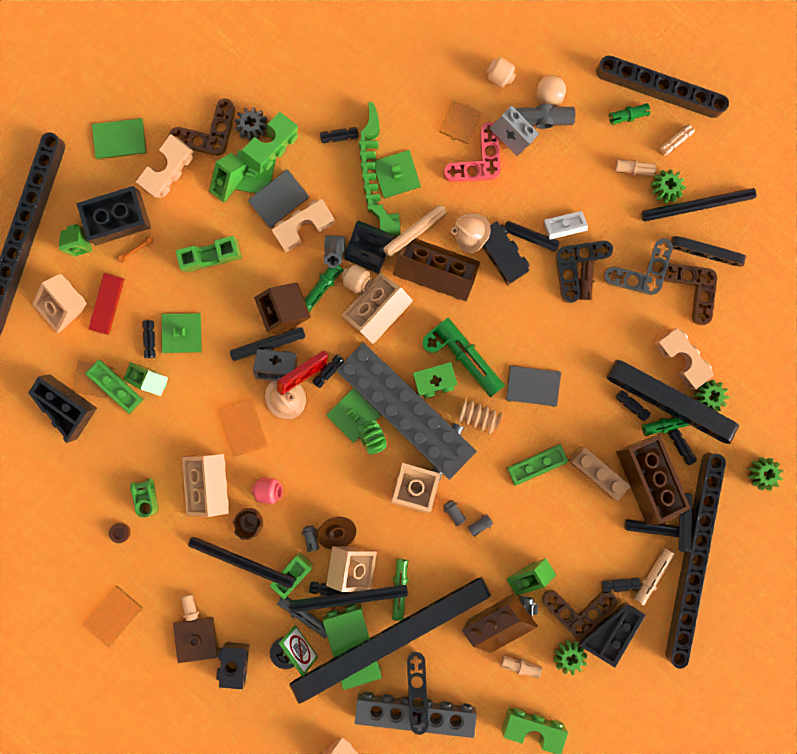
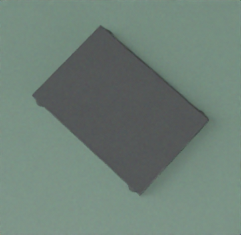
(278, 198)
(533, 386)

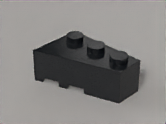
(62, 405)
(613, 634)

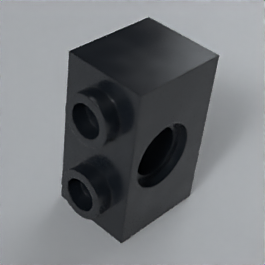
(239, 655)

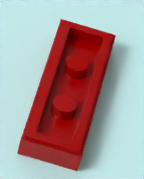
(106, 304)
(302, 372)

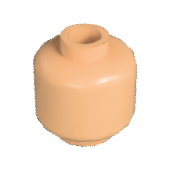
(501, 72)
(356, 279)

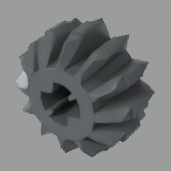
(244, 126)

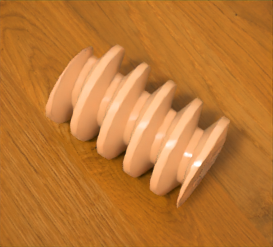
(480, 416)

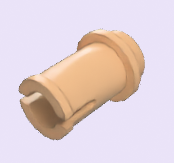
(189, 607)

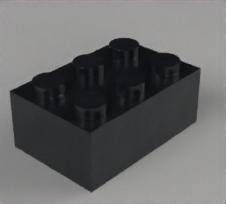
(113, 215)

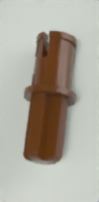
(586, 280)

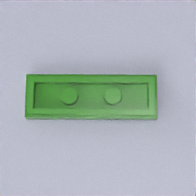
(114, 386)
(537, 464)

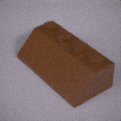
(437, 269)
(653, 480)

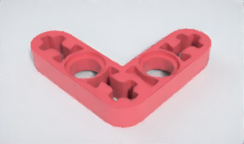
(481, 166)

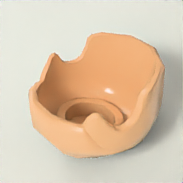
(551, 90)

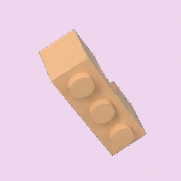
(178, 156)
(315, 214)
(696, 370)

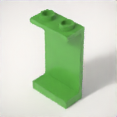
(345, 631)

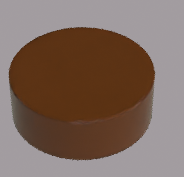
(119, 532)

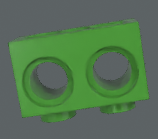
(297, 568)

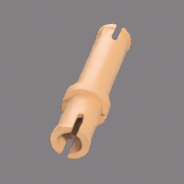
(649, 584)

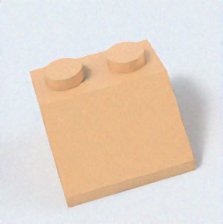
(58, 302)
(415, 488)
(351, 569)

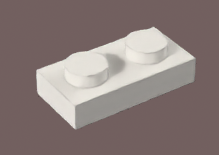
(565, 225)

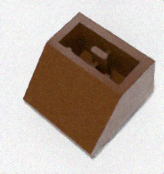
(282, 308)

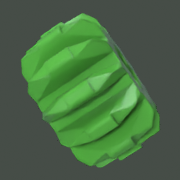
(673, 182)
(717, 400)
(372, 437)
(761, 466)
(572, 663)

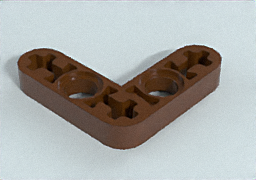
(210, 139)
(700, 286)
(575, 618)

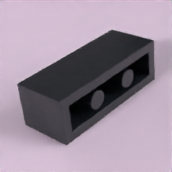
(504, 254)

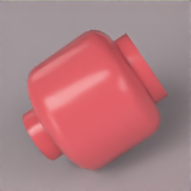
(267, 490)

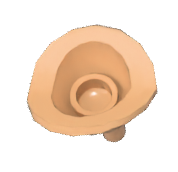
(471, 232)
(287, 405)

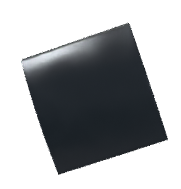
(367, 246)

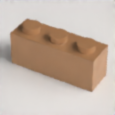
(599, 473)

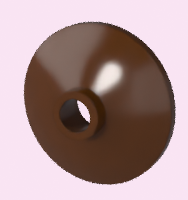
(336, 532)

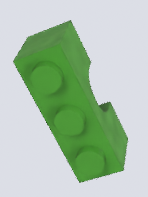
(261, 155)
(198, 258)
(519, 723)

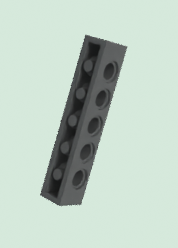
(443, 725)

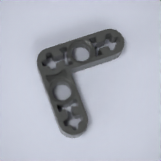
(643, 279)

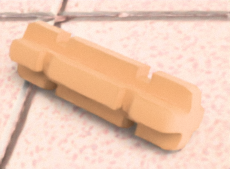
(676, 140)

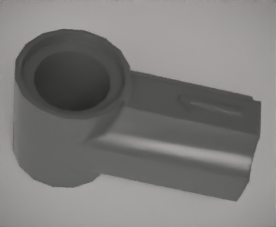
(334, 249)

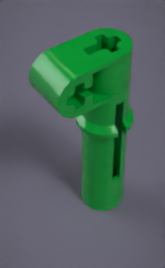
(450, 335)

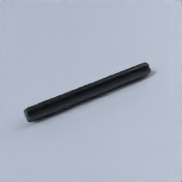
(699, 204)
(241, 562)
(348, 598)

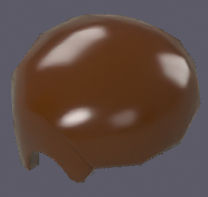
(248, 523)

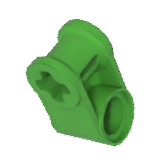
(144, 496)

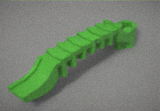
(388, 222)

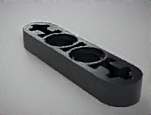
(708, 251)
(417, 692)

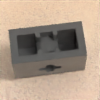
(273, 365)

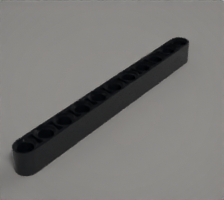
(29, 227)
(699, 568)
(389, 640)

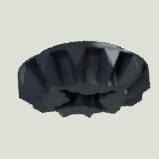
(277, 658)

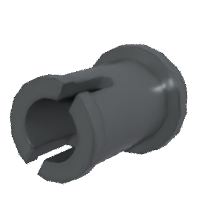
(454, 512)
(480, 525)
(310, 538)

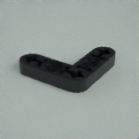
(570, 265)

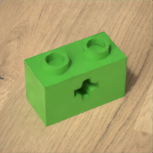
(444, 372)

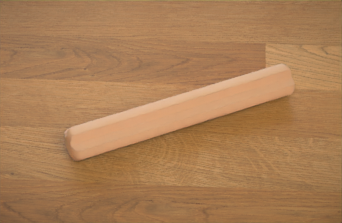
(415, 230)

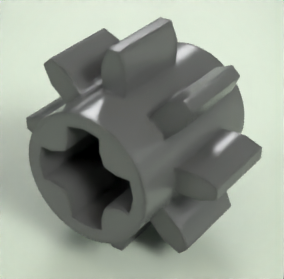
(529, 605)

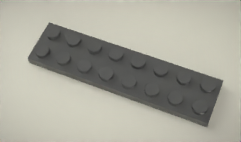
(406, 411)

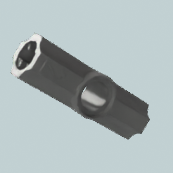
(547, 116)

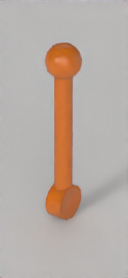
(122, 258)

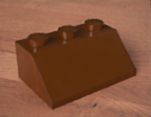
(499, 624)

